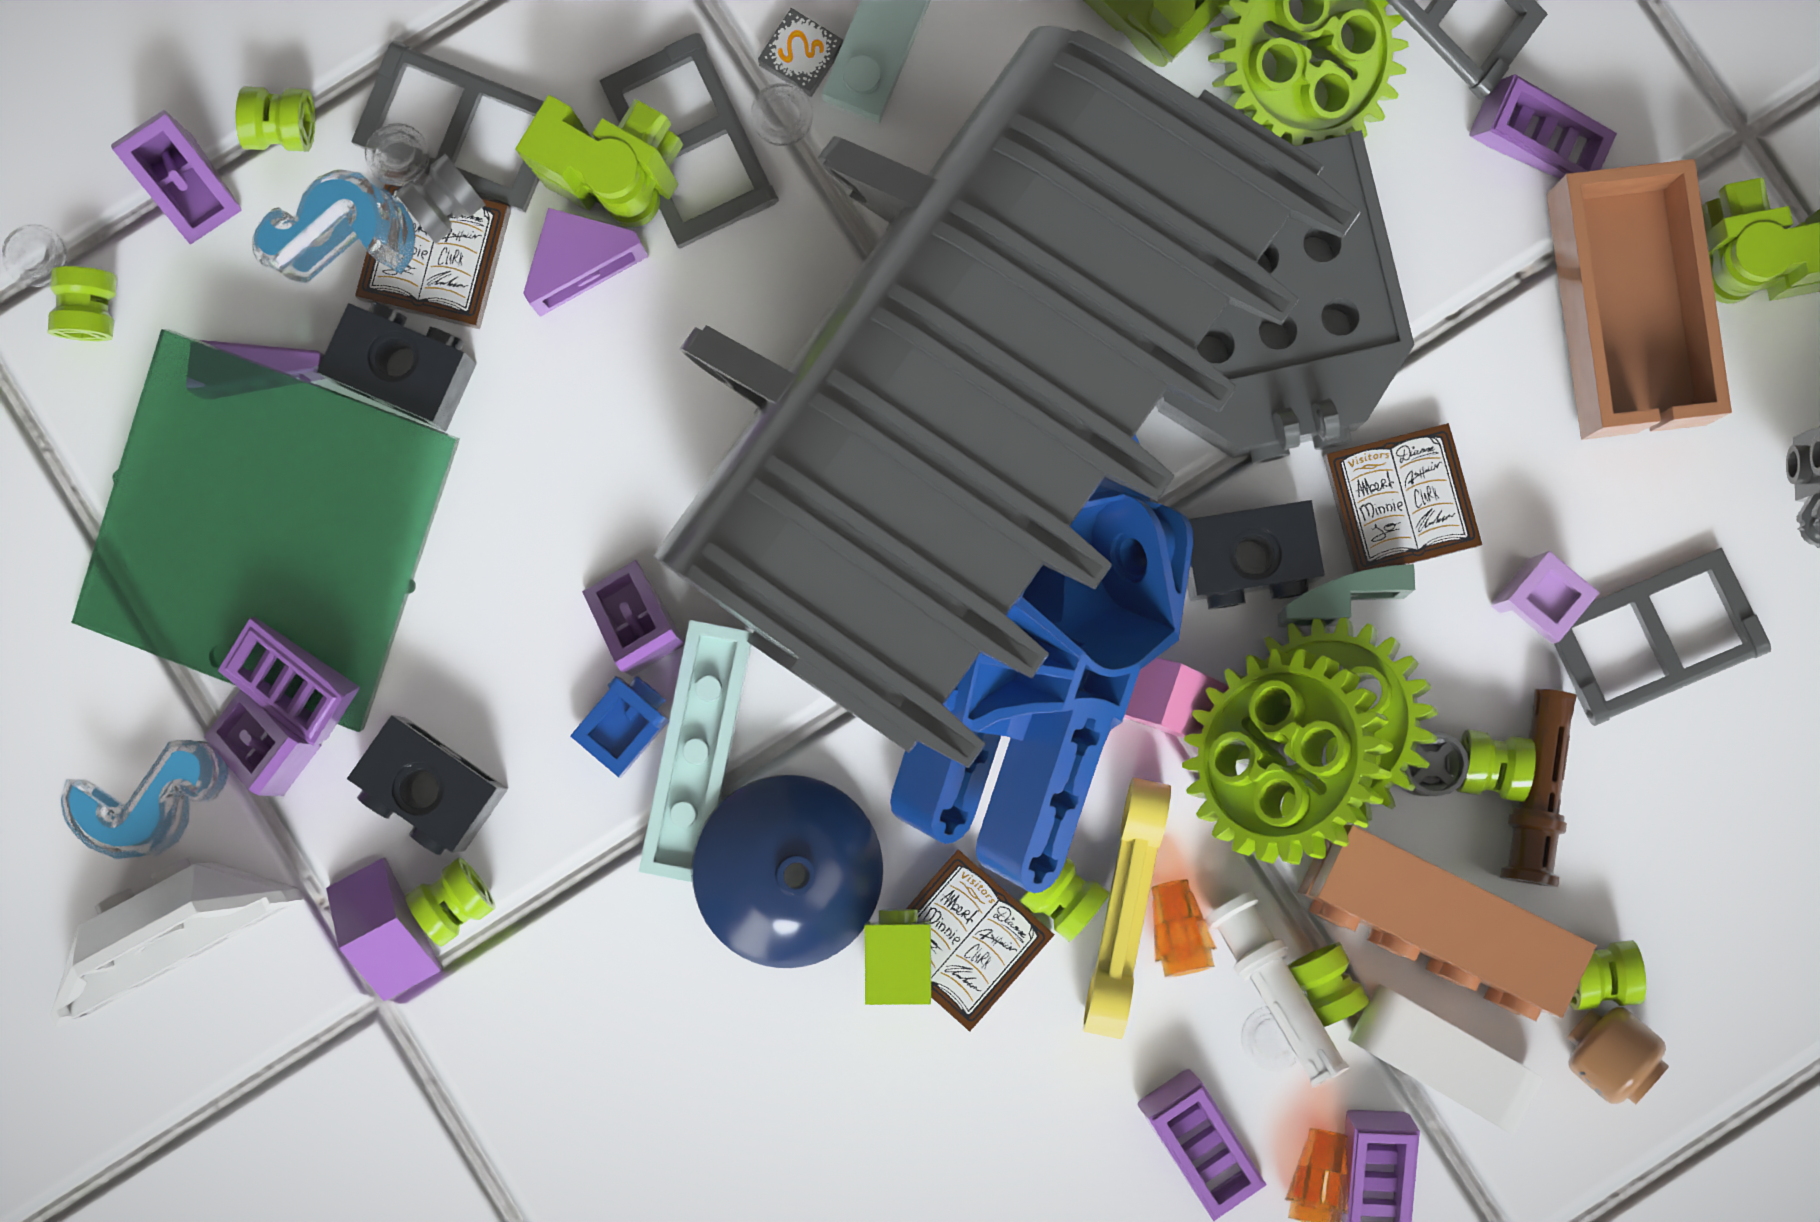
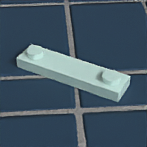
(873, 56)
(695, 746)

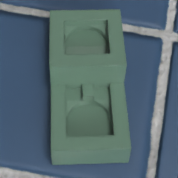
(1334, 598)

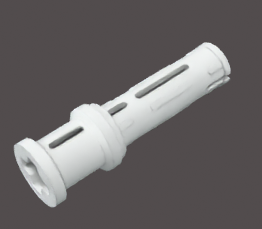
(1262, 960)

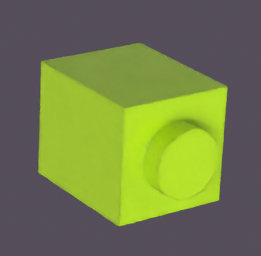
(898, 959)

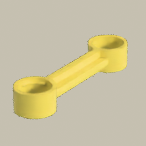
(1113, 978)

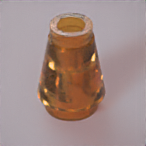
(1180, 931)
(1320, 1179)

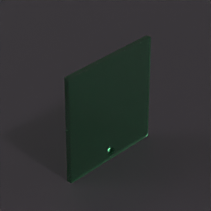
(266, 505)

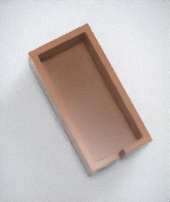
(1638, 299)
(1451, 921)

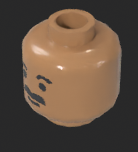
(1617, 1055)

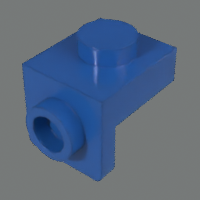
(622, 724)

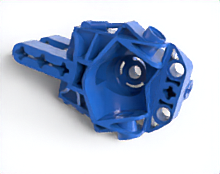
(1071, 703)

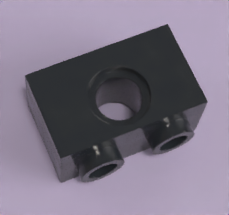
(360, 358)
(1284, 533)
(464, 793)

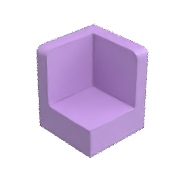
(1546, 596)

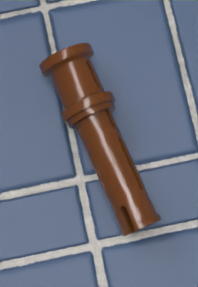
(1538, 819)

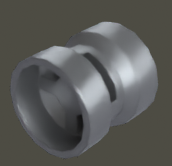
(440, 198)
(1446, 768)

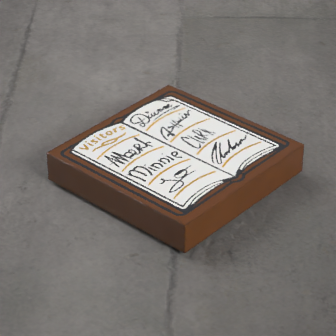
(443, 278)
(1402, 499)
(977, 938)

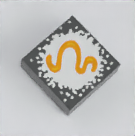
(800, 52)

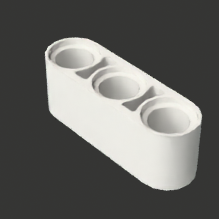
(1446, 1059)

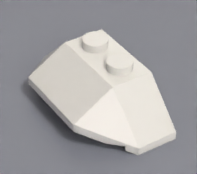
(161, 930)

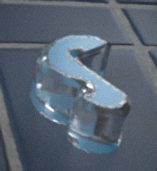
(329, 220)
(155, 811)

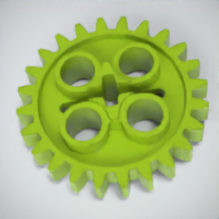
(1288, 101)
(1396, 702)
(1321, 708)

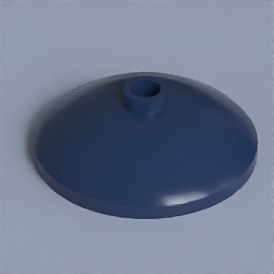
(743, 863)

